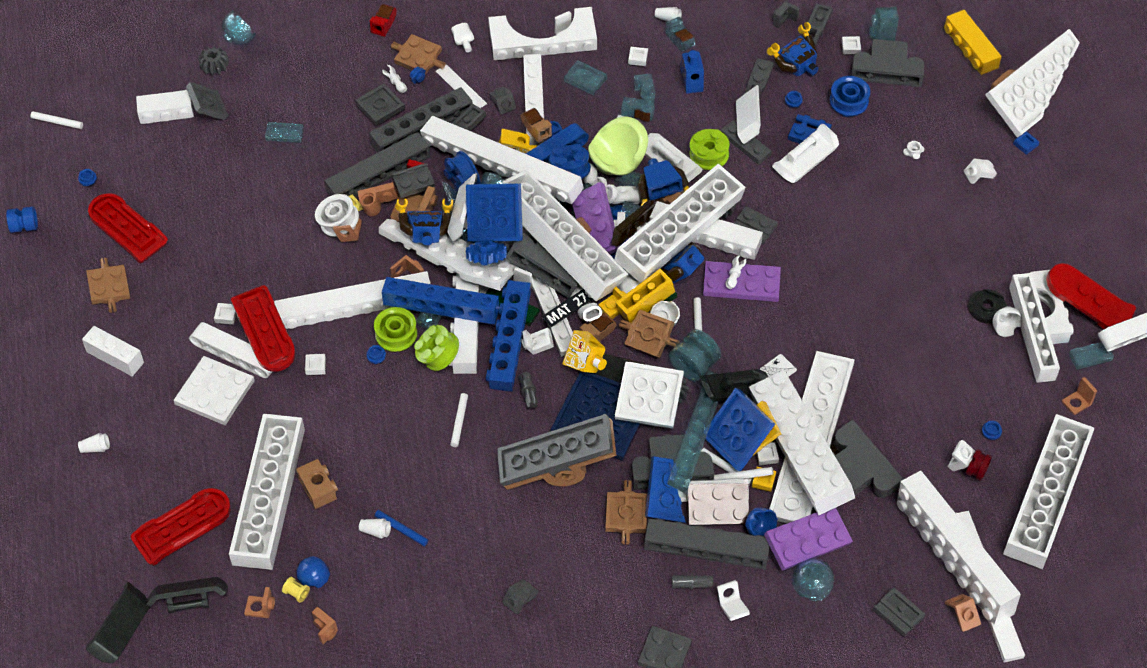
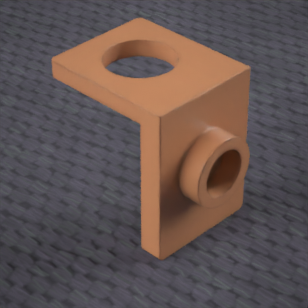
(352, 235)
(406, 264)
(1085, 394)
(267, 601)
(965, 611)

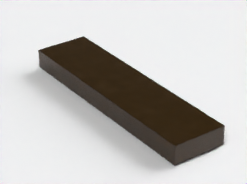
(630, 224)

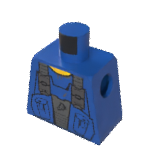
(692, 64)

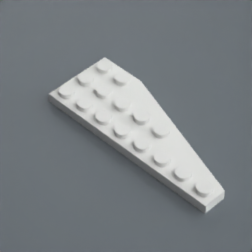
(1027, 90)
(453, 256)

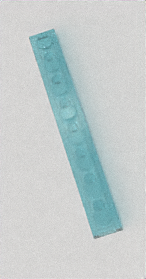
(692, 441)

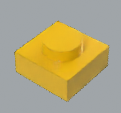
(764, 482)

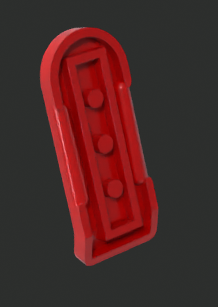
(126, 226)
(1088, 296)
(264, 329)
(181, 525)

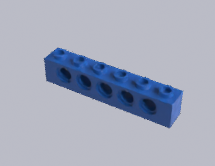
(440, 300)
(505, 378)

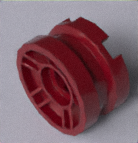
(979, 465)

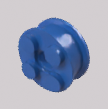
(849, 96)
(572, 159)
(459, 169)

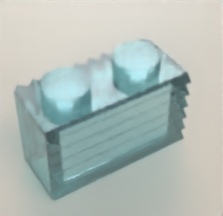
(884, 23)

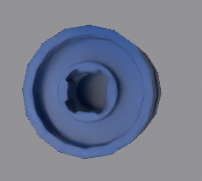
(23, 219)

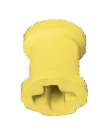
(295, 589)

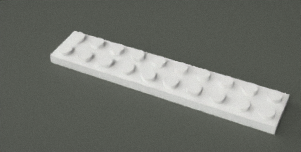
(824, 401)

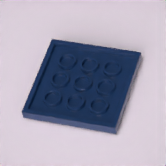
(594, 397)

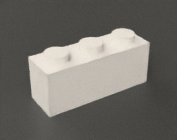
(164, 107)
(113, 351)

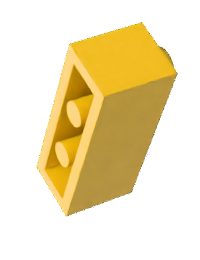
(645, 295)

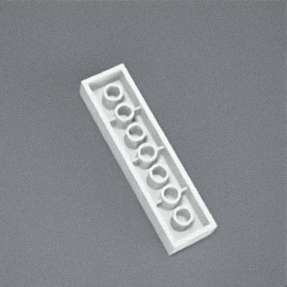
(679, 223)
(567, 239)
(804, 444)
(1049, 491)
(267, 492)
(957, 548)

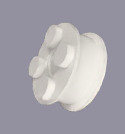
(336, 211)

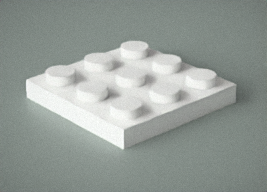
(214, 390)
(649, 395)

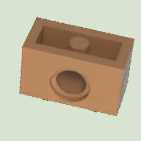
(317, 493)

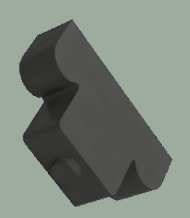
(888, 64)
(542, 265)
(667, 447)
(864, 462)

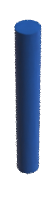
(402, 528)

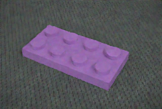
(595, 209)
(754, 283)
(807, 538)

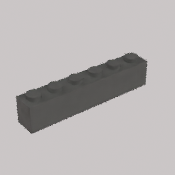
(378, 167)
(707, 543)

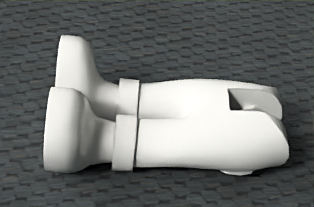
(620, 193)

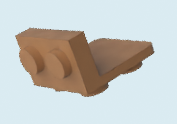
(417, 202)

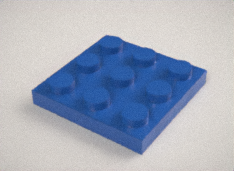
(494, 212)
(738, 429)

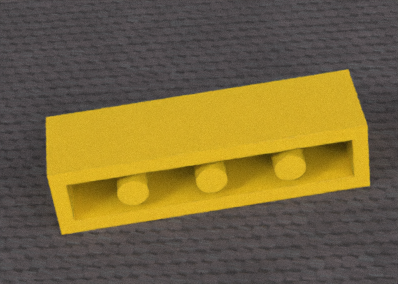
(972, 42)

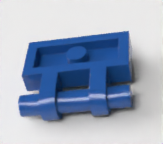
(801, 132)

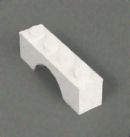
(1057, 322)

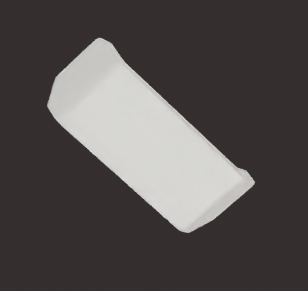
(748, 115)
(663, 150)
(807, 154)
(459, 211)

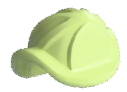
(619, 146)

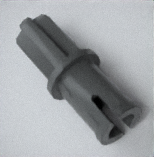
(528, 390)
(691, 581)

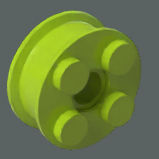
(709, 148)
(397, 339)
(436, 347)

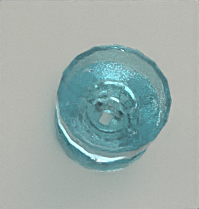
(695, 354)

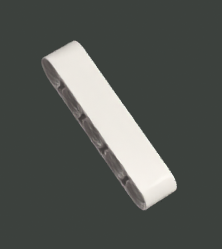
(1124, 333)
(227, 348)

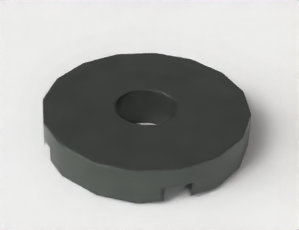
(986, 296)

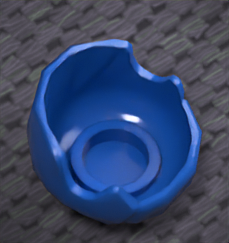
(760, 521)
(313, 572)

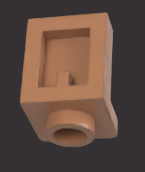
(325, 624)

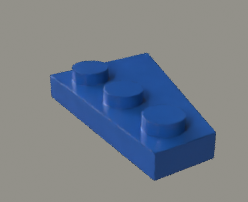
(662, 499)

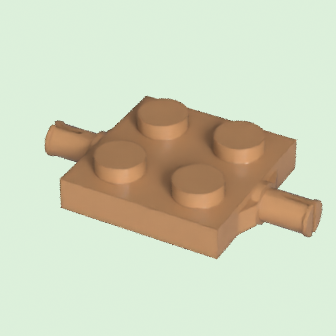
(418, 53)
(108, 284)
(649, 333)
(626, 512)

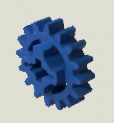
(486, 252)

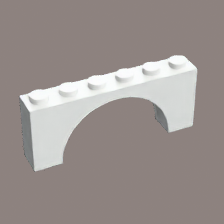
(510, 44)

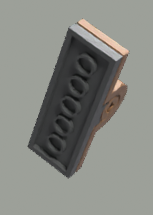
(557, 455)

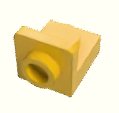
(609, 305)

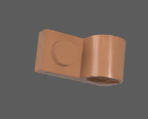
(373, 197)

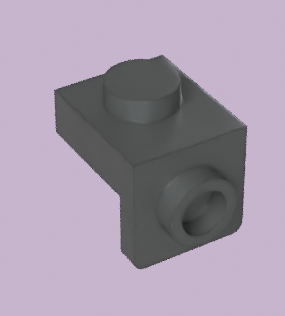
(785, 11)
(503, 99)
(518, 595)

